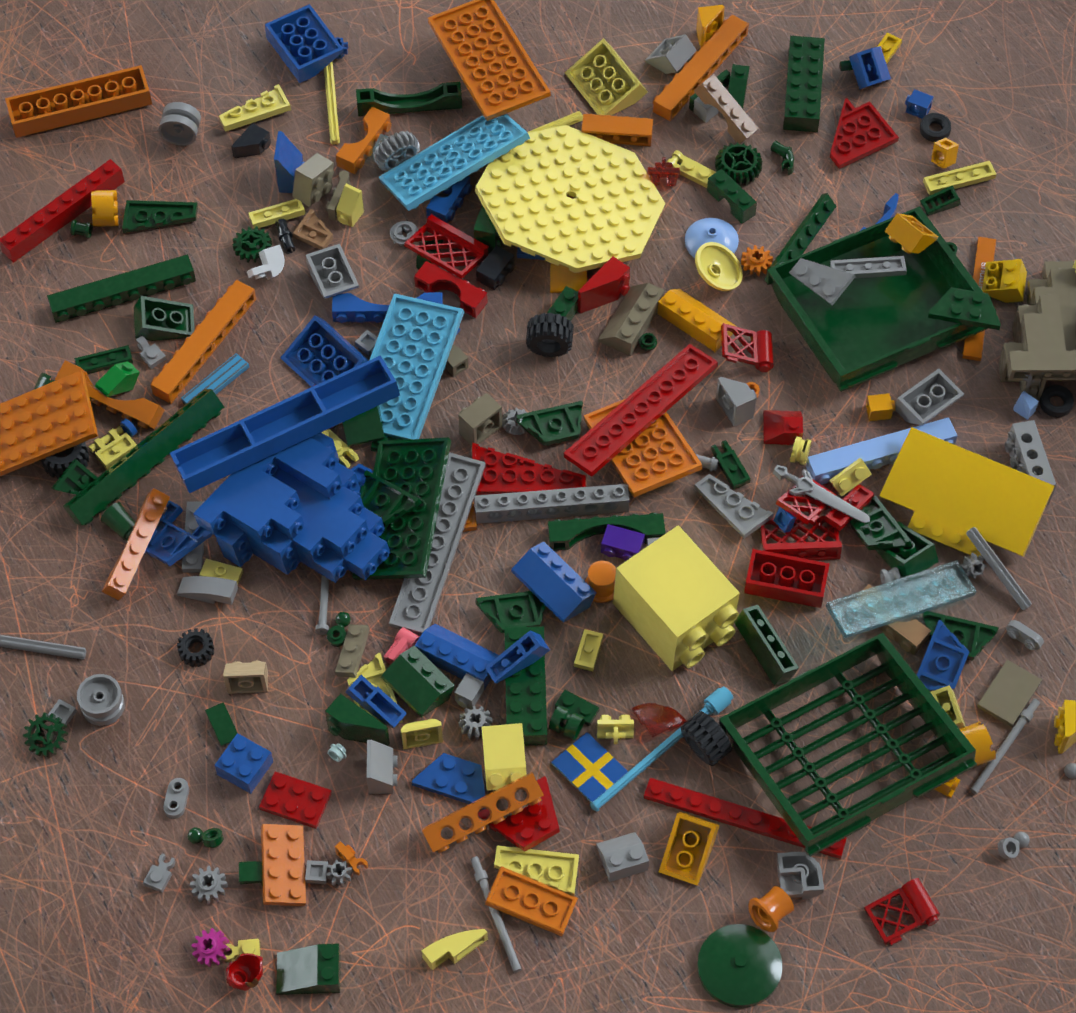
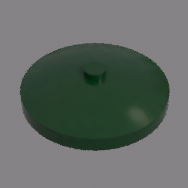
(739, 965)

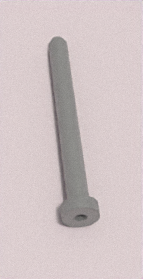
(322, 628)

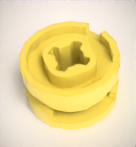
(798, 450)

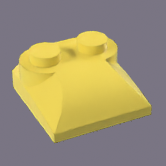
(421, 733)

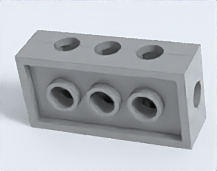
(1028, 452)

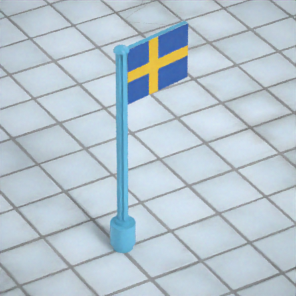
(601, 776)

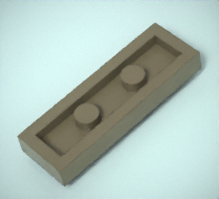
(352, 650)

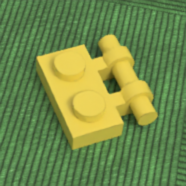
(113, 451)

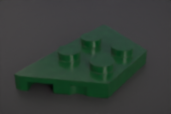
(966, 308)
(553, 423)
(386, 499)
(881, 530)
(512, 610)
(969, 633)

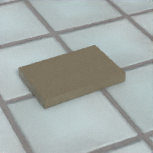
(1009, 693)

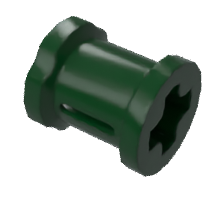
(81, 229)

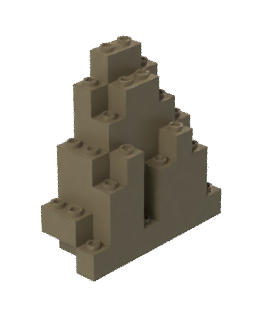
(1043, 332)

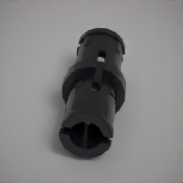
(285, 236)

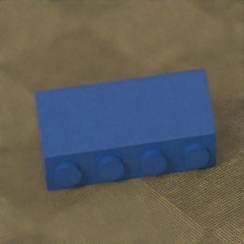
(554, 582)
(455, 653)

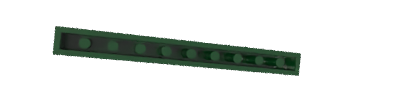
(143, 457)

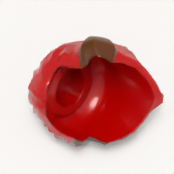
(244, 971)

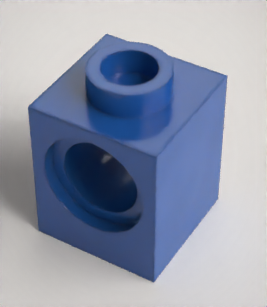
(918, 103)

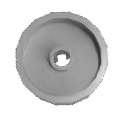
(179, 123)
(100, 699)

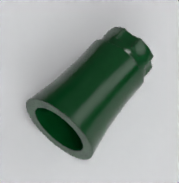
(118, 520)

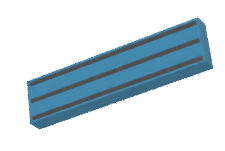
(219, 378)

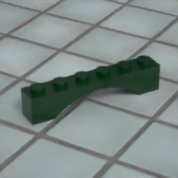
(442, 97)
(567, 533)

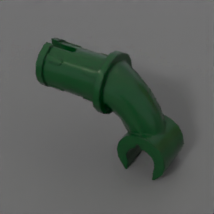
(786, 153)

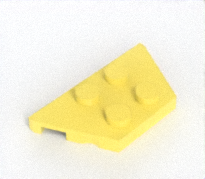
(373, 673)

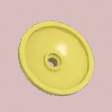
(718, 266)

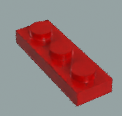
(858, 498)

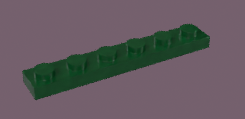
(807, 230)

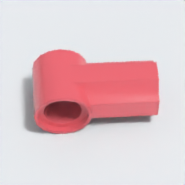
(403, 641)

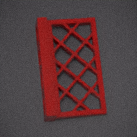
(455, 239)
(808, 550)

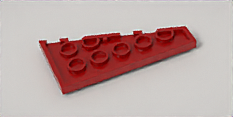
(518, 474)

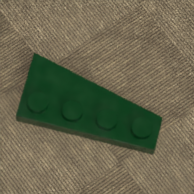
(155, 214)

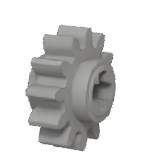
(217, 884)

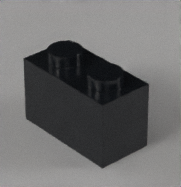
(495, 268)

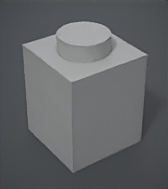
(704, 111)
(469, 691)

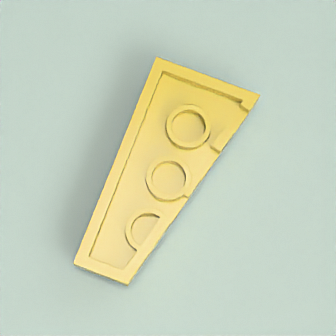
(547, 867)

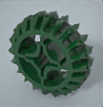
(738, 159)

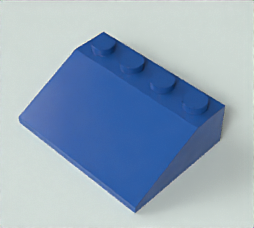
(303, 42)
(321, 353)

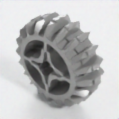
(396, 150)

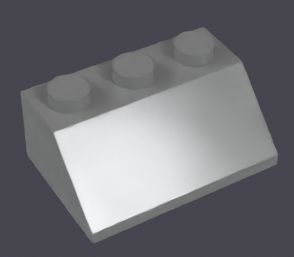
(927, 398)

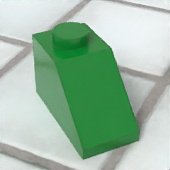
(118, 379)

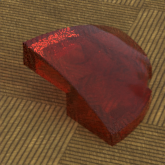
(658, 718)

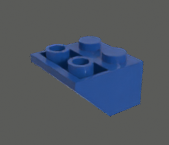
(869, 67)

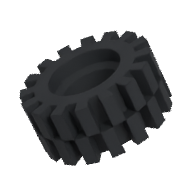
(193, 637)

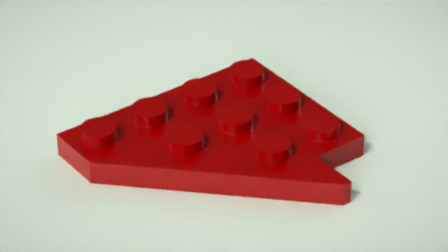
(860, 134)

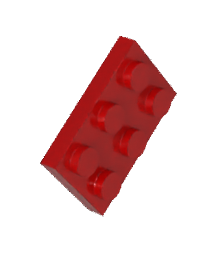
(295, 800)

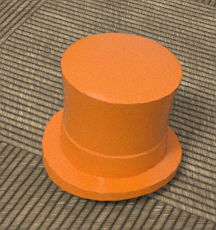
(602, 579)
(770, 909)

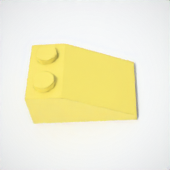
(503, 754)

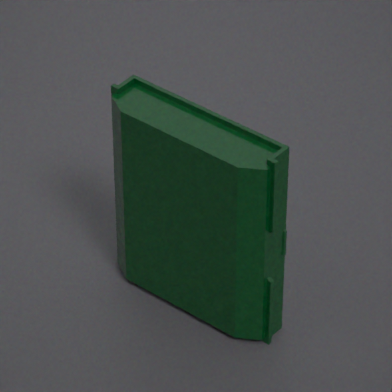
(875, 319)

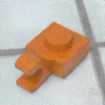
(347, 854)

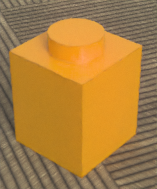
(879, 407)

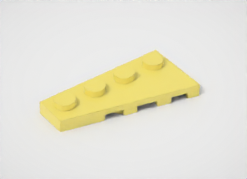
(266, 106)

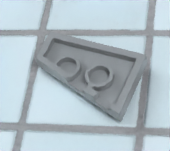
(821, 279)

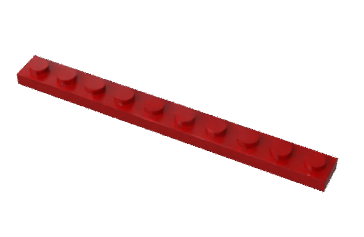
(729, 813)

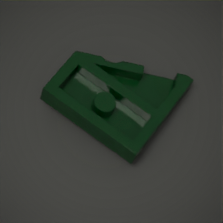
(74, 478)

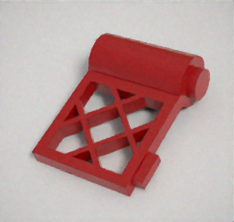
(760, 347)
(796, 509)
(918, 905)

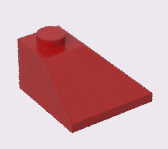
(782, 427)

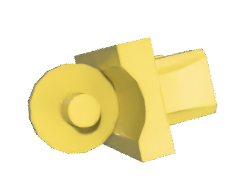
(615, 729)

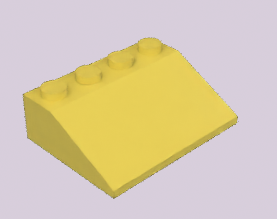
(605, 80)

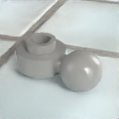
(1009, 847)

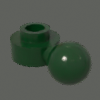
(342, 620)
(211, 837)

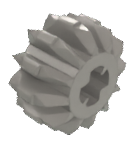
(478, 717)

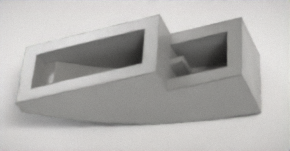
(208, 589)

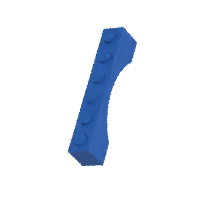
(352, 309)

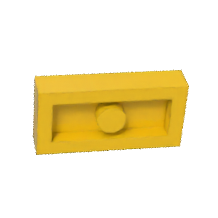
(889, 46)

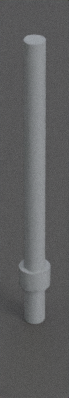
(1025, 717)
(481, 878)

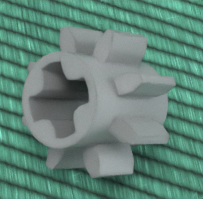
(978, 567)
(339, 879)

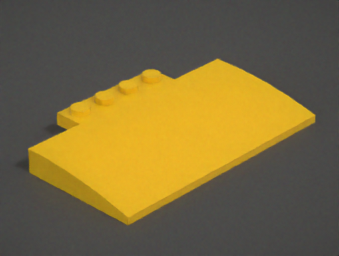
(963, 490)

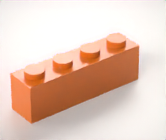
(619, 129)

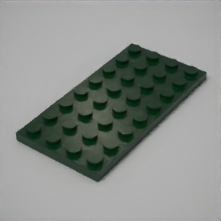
(420, 470)

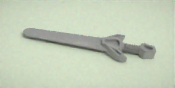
(806, 486)

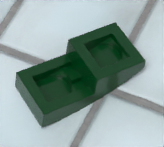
(221, 723)
(250, 872)

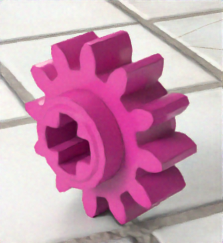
(208, 955)

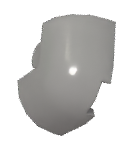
(799, 875)

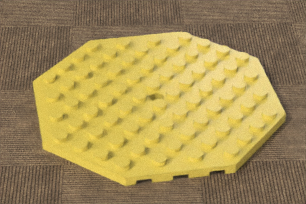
(611, 205)

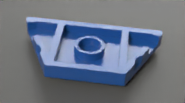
(942, 660)
(452, 779)

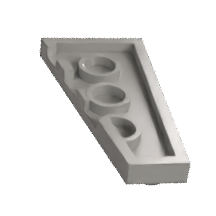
(733, 506)

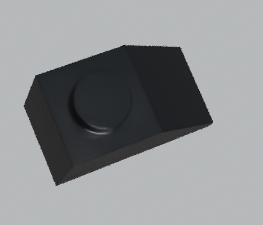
(251, 142)

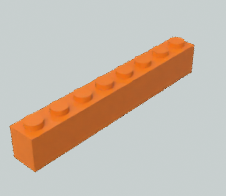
(700, 67)
(203, 341)

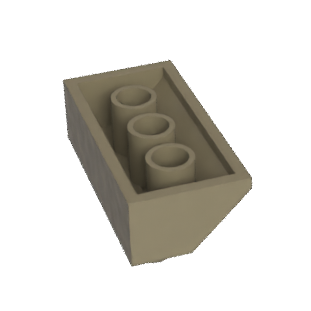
(632, 318)

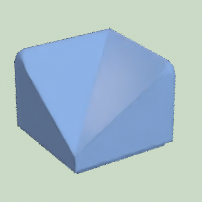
(1026, 405)

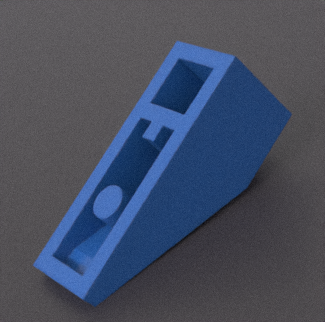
(517, 656)

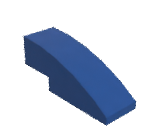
(375, 702)

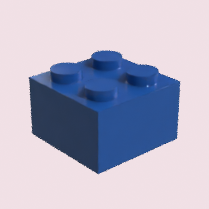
(244, 763)

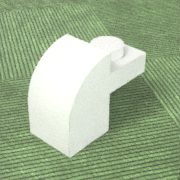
(272, 261)

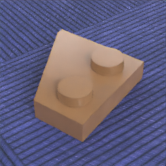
(313, 231)

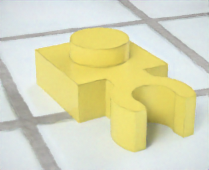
(249, 946)

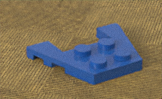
(171, 542)

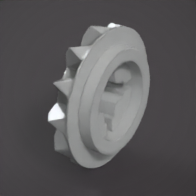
(396, 231)
(509, 424)

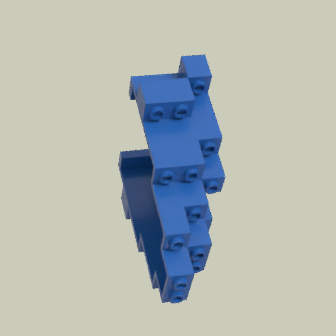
(297, 511)

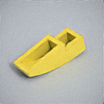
(453, 947)

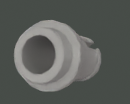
(709, 463)

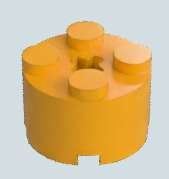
(104, 208)
(981, 741)

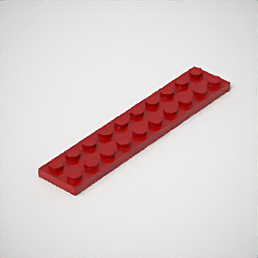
(640, 410)

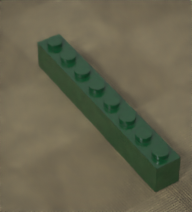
(121, 288)

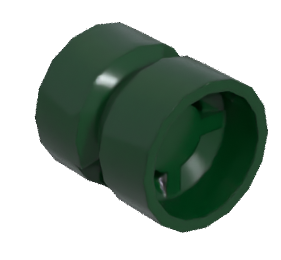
(573, 725)

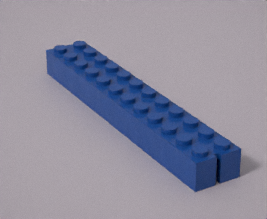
(285, 424)

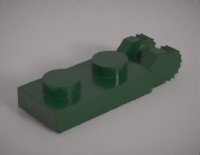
(731, 465)

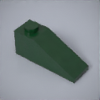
(738, 83)

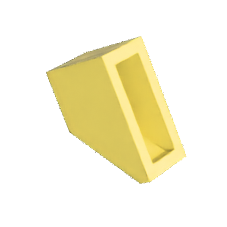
(350, 205)

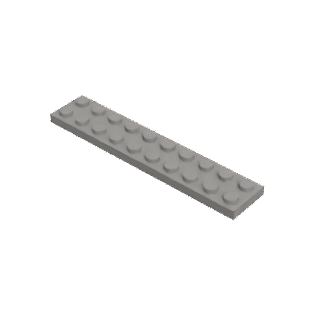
(420, 596)

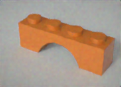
(353, 155)

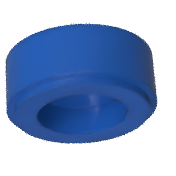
(128, 427)

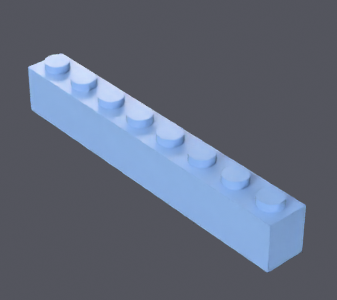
(873, 452)

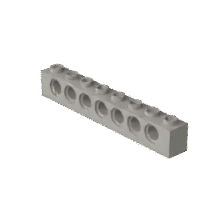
(551, 503)

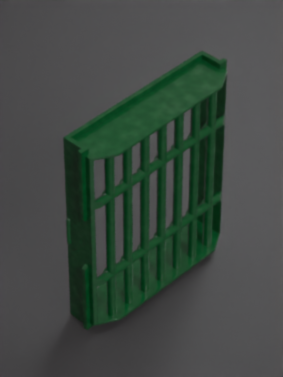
(849, 820)

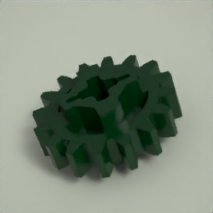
(250, 243)
(53, 732)

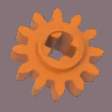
(756, 260)

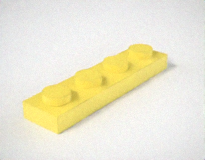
(960, 177)

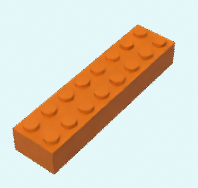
(78, 101)

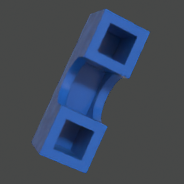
(445, 207)

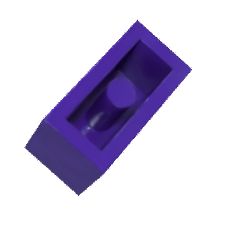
(621, 542)

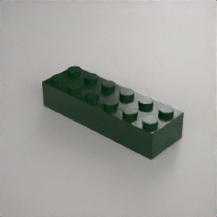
(804, 84)
(527, 693)

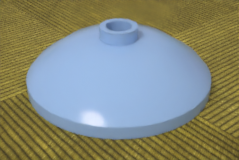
(701, 230)

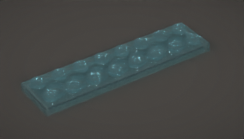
(900, 599)

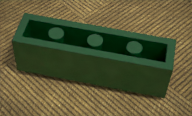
(766, 645)

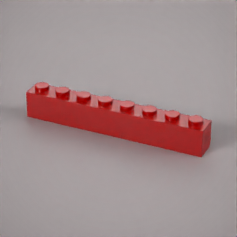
(59, 211)

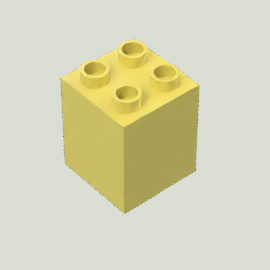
(676, 599)

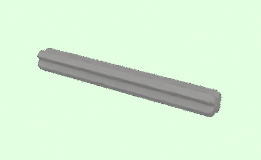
(999, 569)
(42, 647)

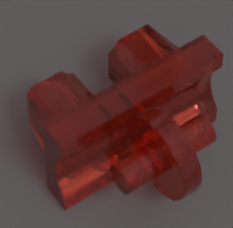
(663, 170)

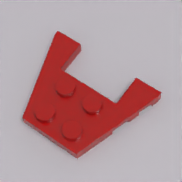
(530, 825)

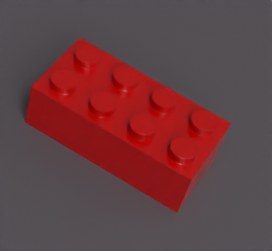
(786, 578)

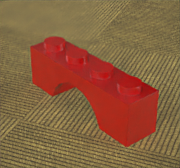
(432, 279)

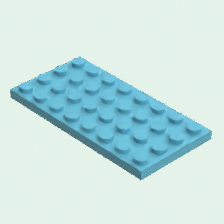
(452, 159)
(415, 349)

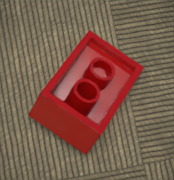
(604, 286)

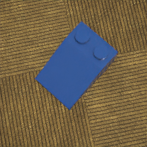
(286, 161)

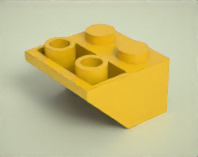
(1005, 280)
(1065, 725)

